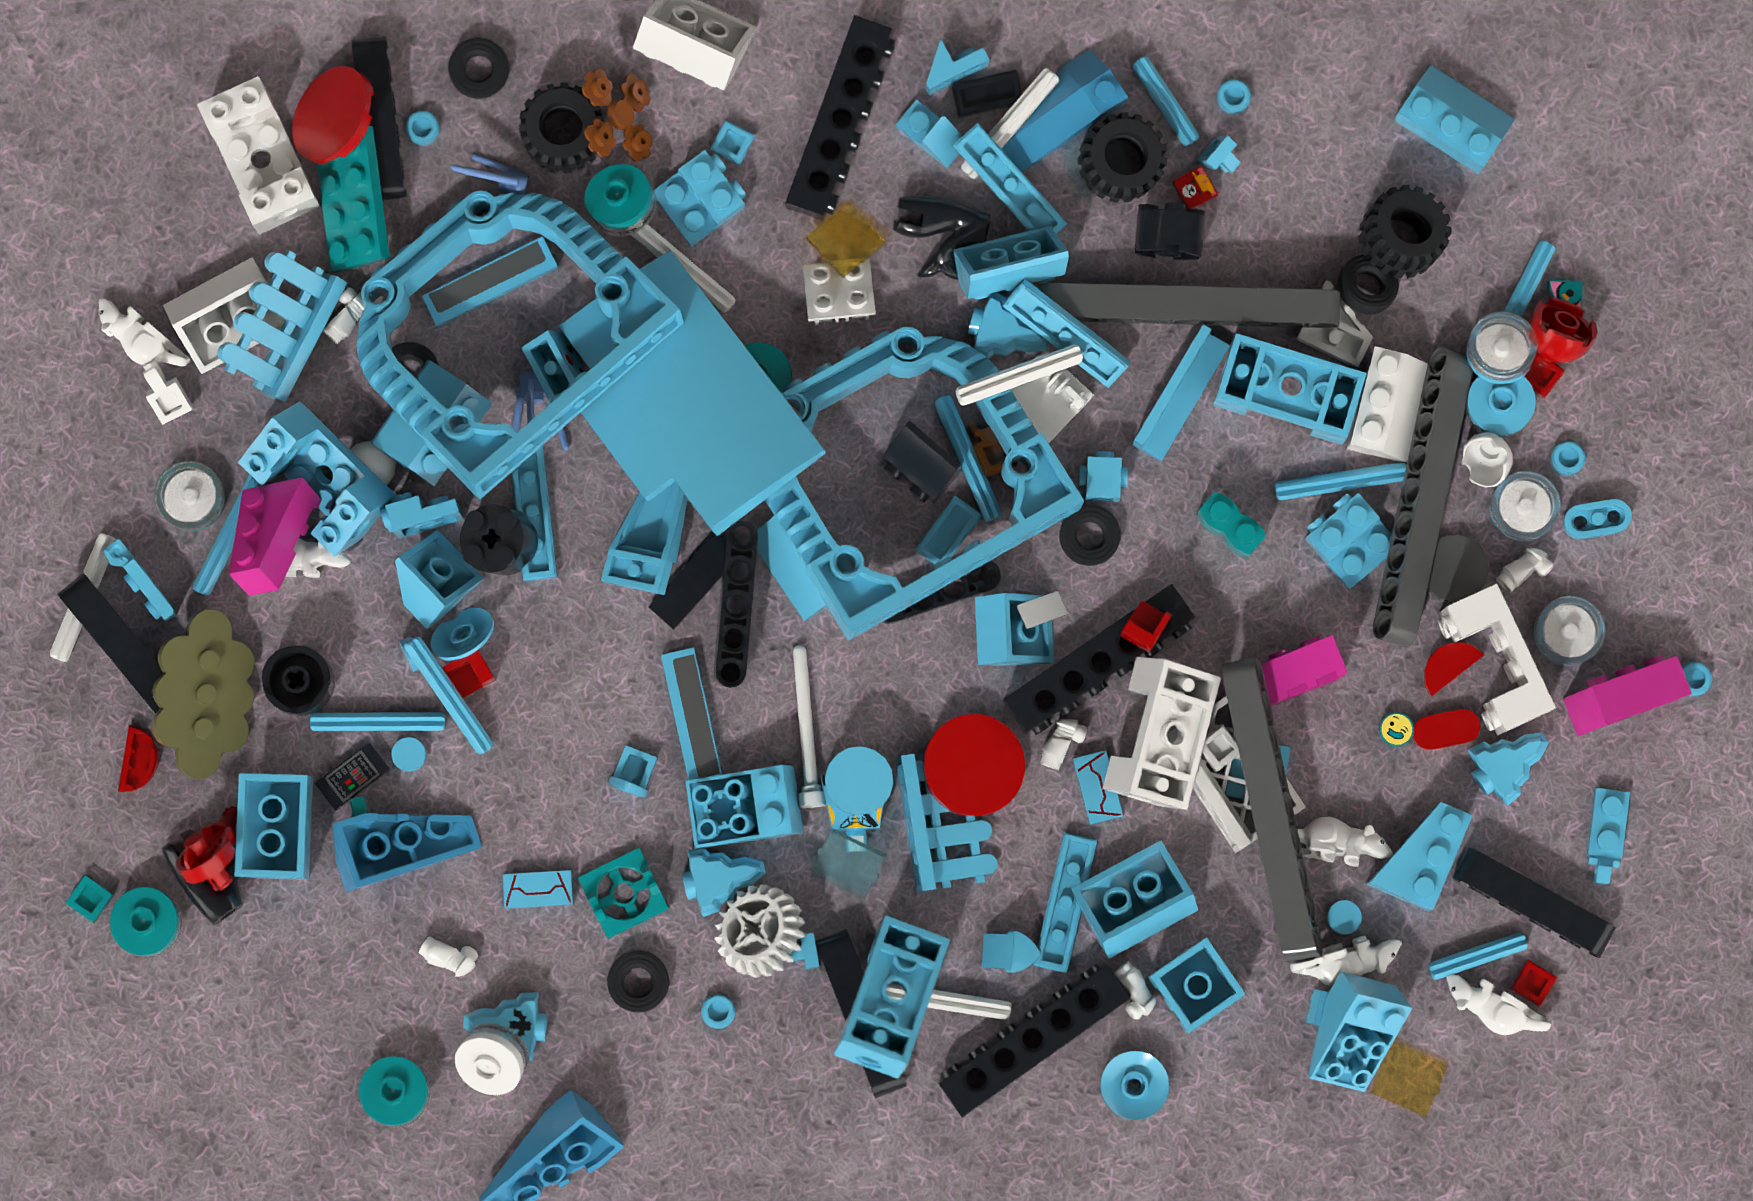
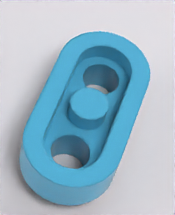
(1596, 519)

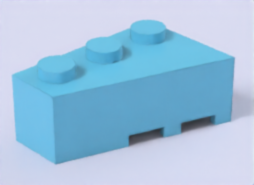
(1424, 859)

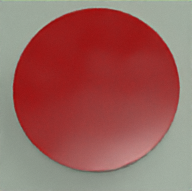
(332, 115)
(974, 765)

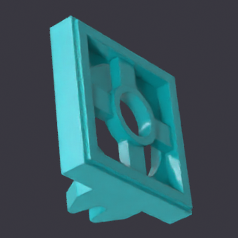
(592, 880)

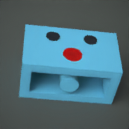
(553, 361)

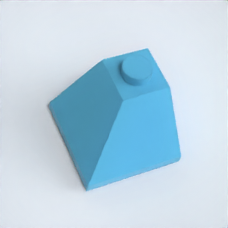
(434, 578)

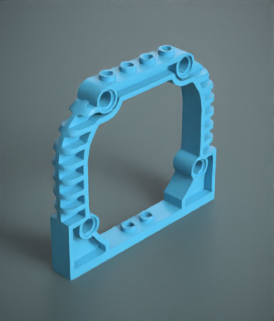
(490, 452)
(1040, 496)

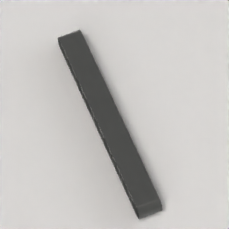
(1197, 305)
(1422, 497)
(1272, 809)

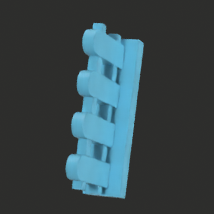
(299, 333)
(938, 837)

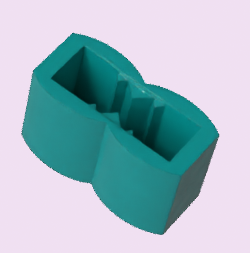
(1224, 519)

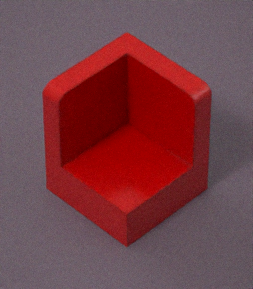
(1145, 626)
(469, 673)

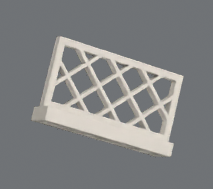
(1216, 801)

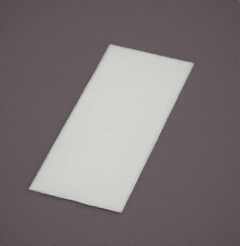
(1042, 609)

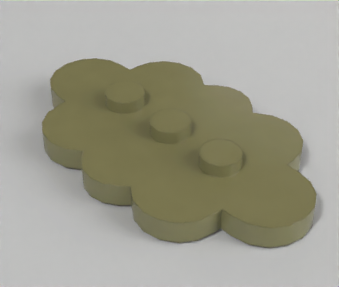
(203, 694)

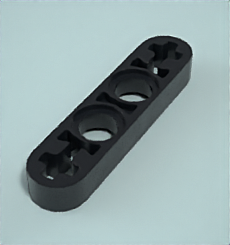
(941, 599)

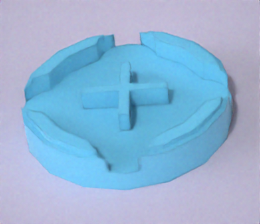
(859, 780)

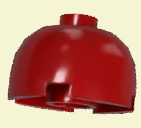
(1561, 331)

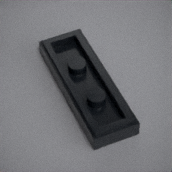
(691, 583)

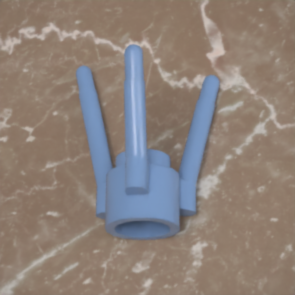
(510, 180)
(531, 393)

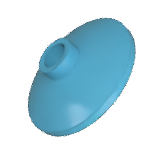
(463, 634)
(1153, 1083)

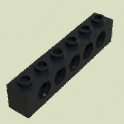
(861, 36)
(1022, 701)
(1110, 997)

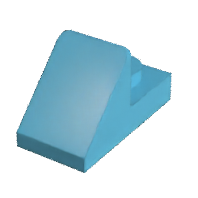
(946, 72)
(930, 132)

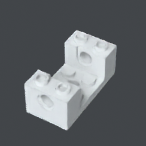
(242, 125)
(1488, 610)
(1162, 770)

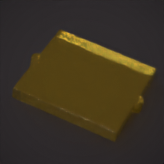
(846, 240)
(1409, 1079)

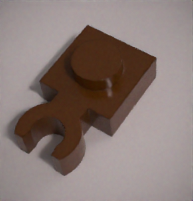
(988, 449)

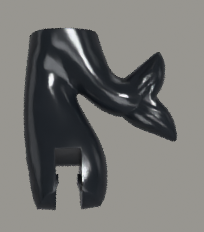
(939, 216)
(211, 903)

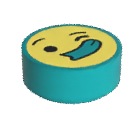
(1396, 729)

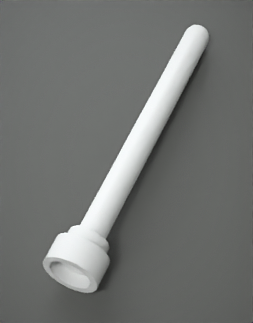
(812, 793)

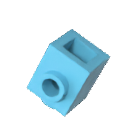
(1103, 477)

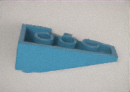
(1077, 103)
(390, 845)
(560, 1143)

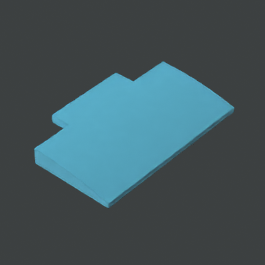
(694, 408)

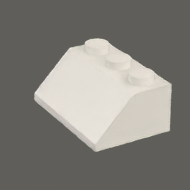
(695, 39)
(207, 313)
(1388, 405)

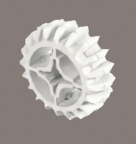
(778, 925)

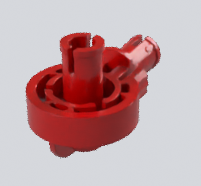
(210, 852)

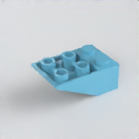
(744, 806)
(1356, 1030)

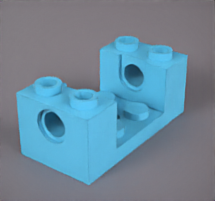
(1255, 378)
(298, 447)
(881, 1028)

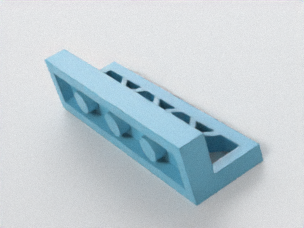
(1181, 394)

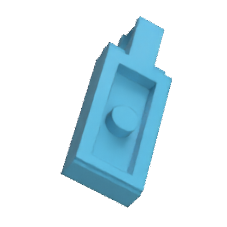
(138, 578)
(1607, 832)

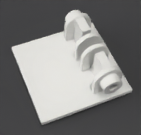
(838, 297)
(1052, 400)

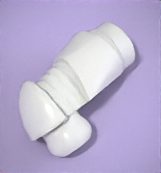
(345, 321)
(1519, 570)
(1058, 744)
(448, 957)
(1135, 986)

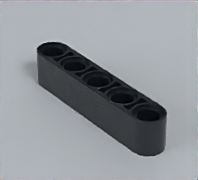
(372, 61)
(742, 620)
(113, 636)
(1534, 901)
(846, 977)

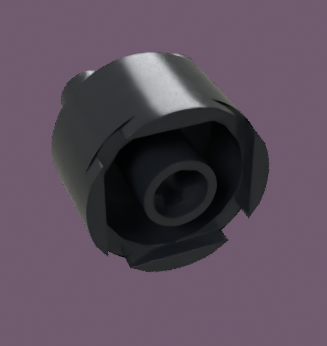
(1169, 231)
(480, 542)
(296, 661)

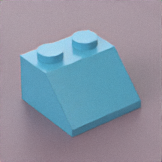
(1003, 635)

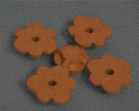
(619, 113)

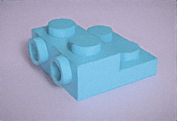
(700, 197)
(410, 516)
(1350, 539)

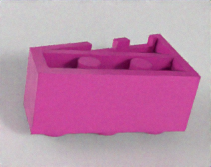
(267, 532)
(1303, 669)
(1627, 694)

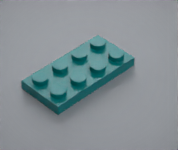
(354, 208)

